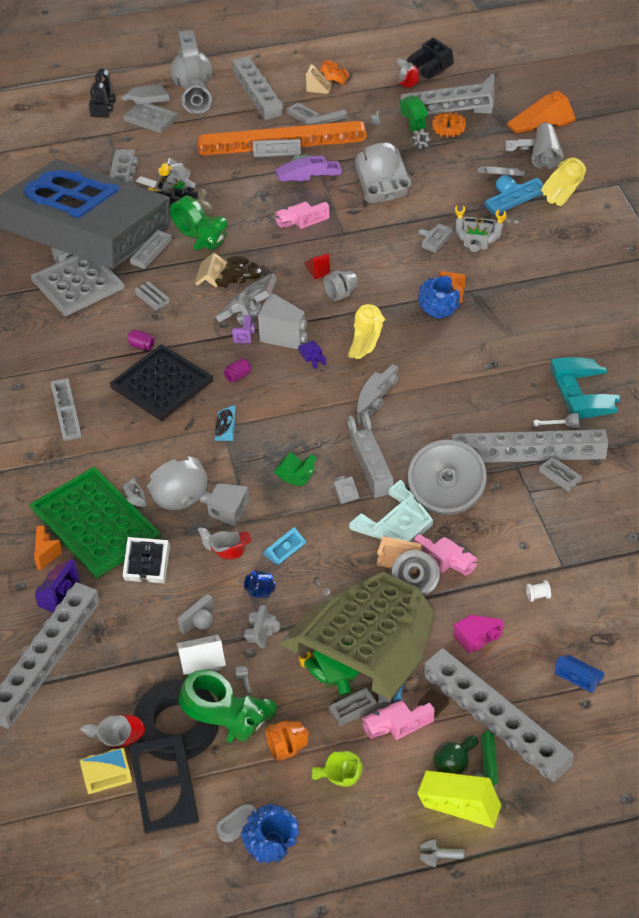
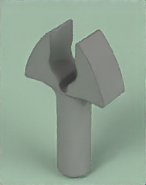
(438, 853)

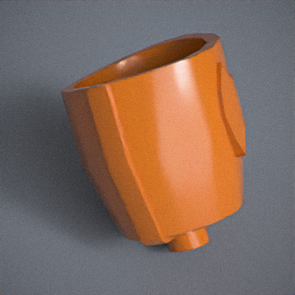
(286, 739)

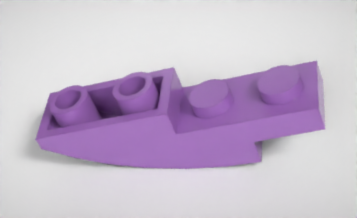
(305, 167)

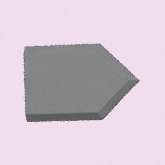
(147, 94)

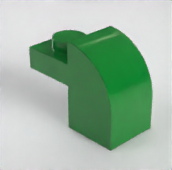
(415, 112)
(294, 470)

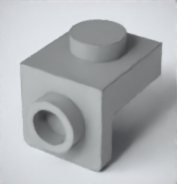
(345, 489)

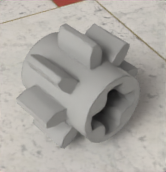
(415, 139)

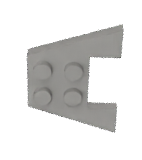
(258, 290)

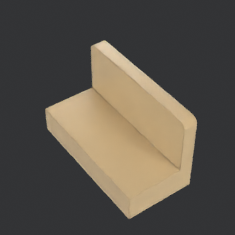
(210, 269)

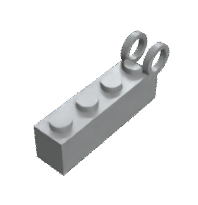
(370, 457)

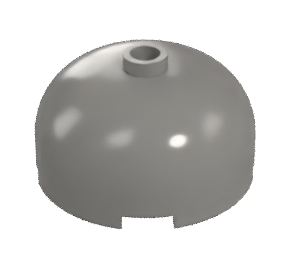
(178, 484)

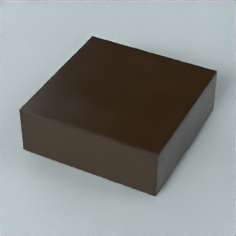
(436, 699)

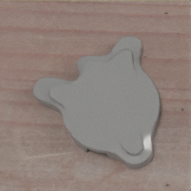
(500, 170)

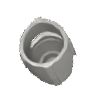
(340, 284)

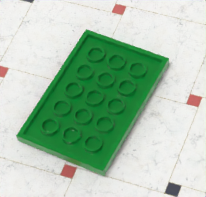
(93, 521)

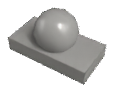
(197, 615)

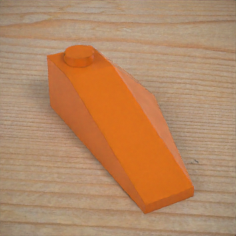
(550, 109)

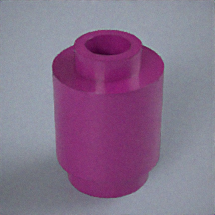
(141, 340)
(237, 370)

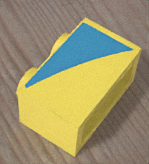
(105, 770)

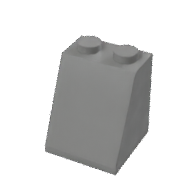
(282, 323)

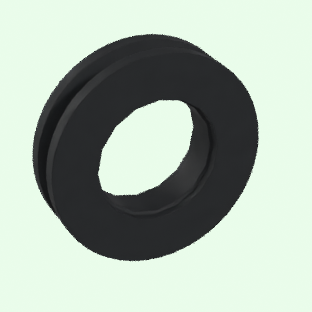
(164, 696)

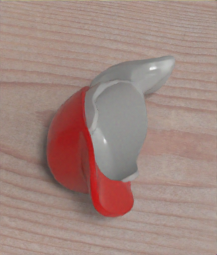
(408, 74)
(225, 544)
(116, 730)

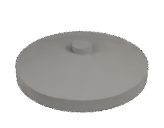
(447, 477)

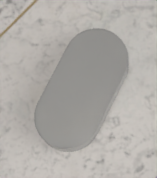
(231, 826)

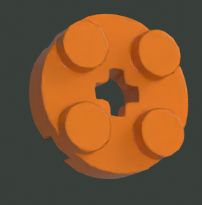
(332, 72)

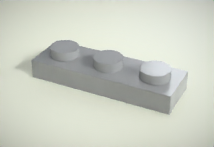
(276, 148)
(151, 249)

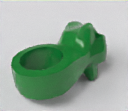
(192, 222)
(240, 715)

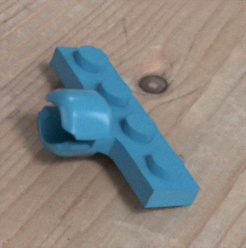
(512, 193)

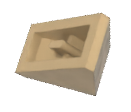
(316, 81)

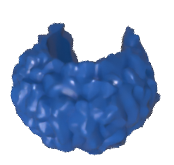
(437, 298)
(270, 833)

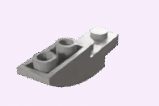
(373, 391)

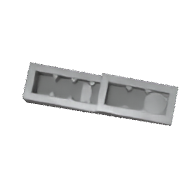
(66, 409)

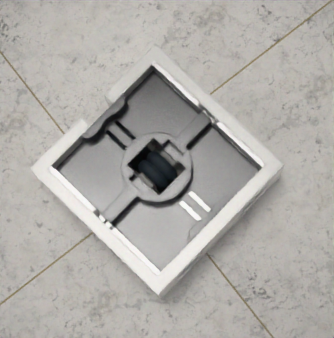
(146, 560)

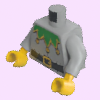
(173, 176)
(478, 232)

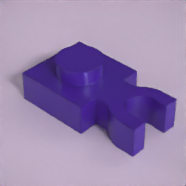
(312, 352)

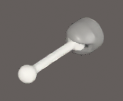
(571, 421)

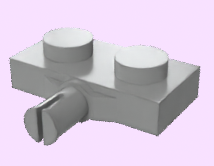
(436, 237)

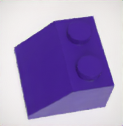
(56, 585)

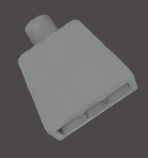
(226, 502)

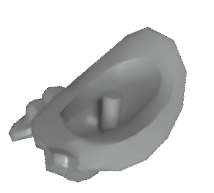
(134, 493)

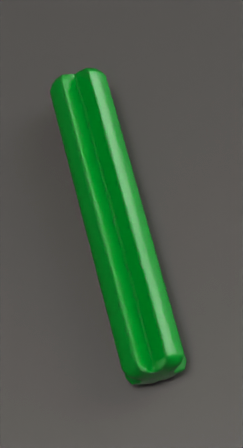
(489, 756)

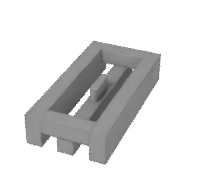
(299, 112)
(154, 294)
(558, 475)
(355, 710)

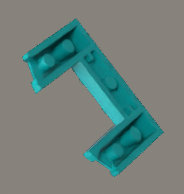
(566, 371)

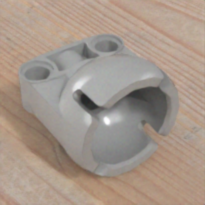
(190, 62)
(382, 173)

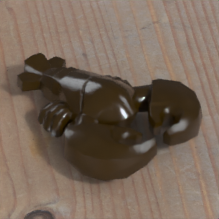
(237, 271)

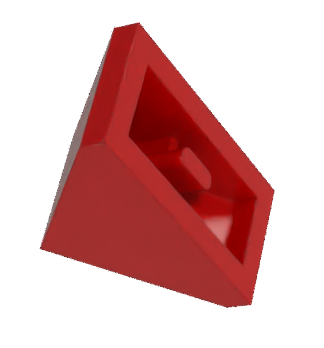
(319, 266)

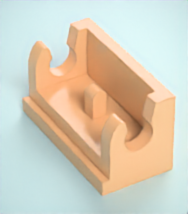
(392, 548)

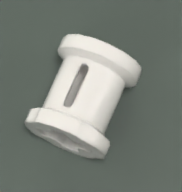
(538, 591)

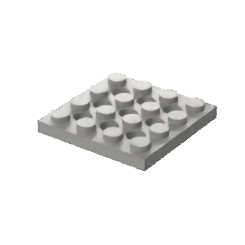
(51, 289)

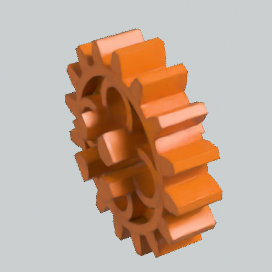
(457, 124)

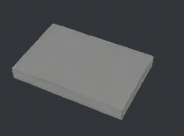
(150, 117)

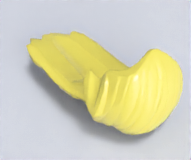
(564, 181)
(367, 330)

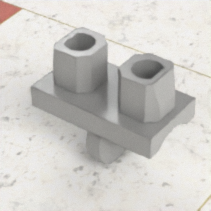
(248, 308)
(264, 626)

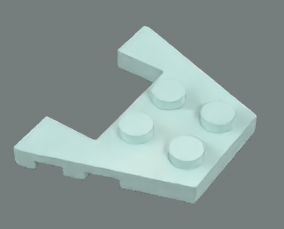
(401, 523)

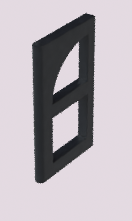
(185, 810)

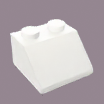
(201, 654)

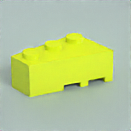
(461, 796)

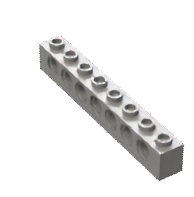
(537, 445)
(45, 651)
(507, 717)

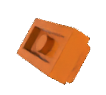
(458, 282)
(45, 549)

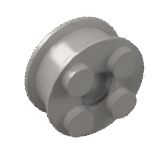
(428, 569)

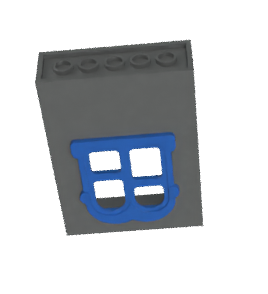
(103, 230)

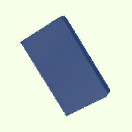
(578, 673)

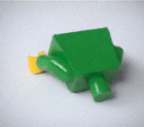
(329, 671)

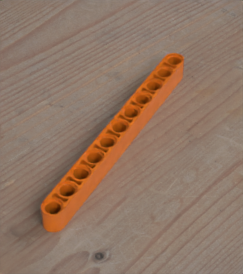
(309, 136)

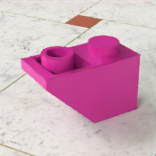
(477, 631)

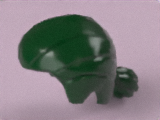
(452, 756)

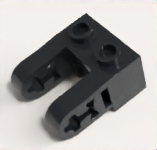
(436, 54)
(101, 95)

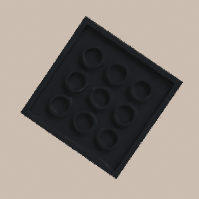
(161, 382)

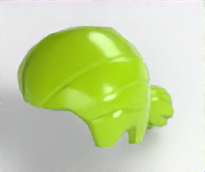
(340, 768)

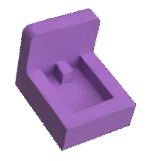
(244, 334)

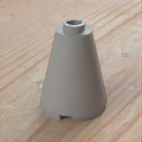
(196, 97)
(546, 148)

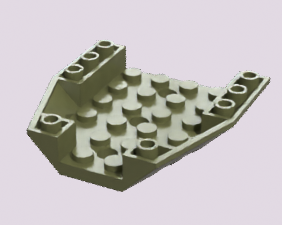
(381, 648)

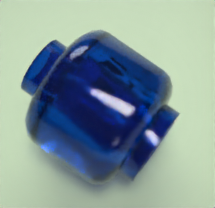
(259, 584)

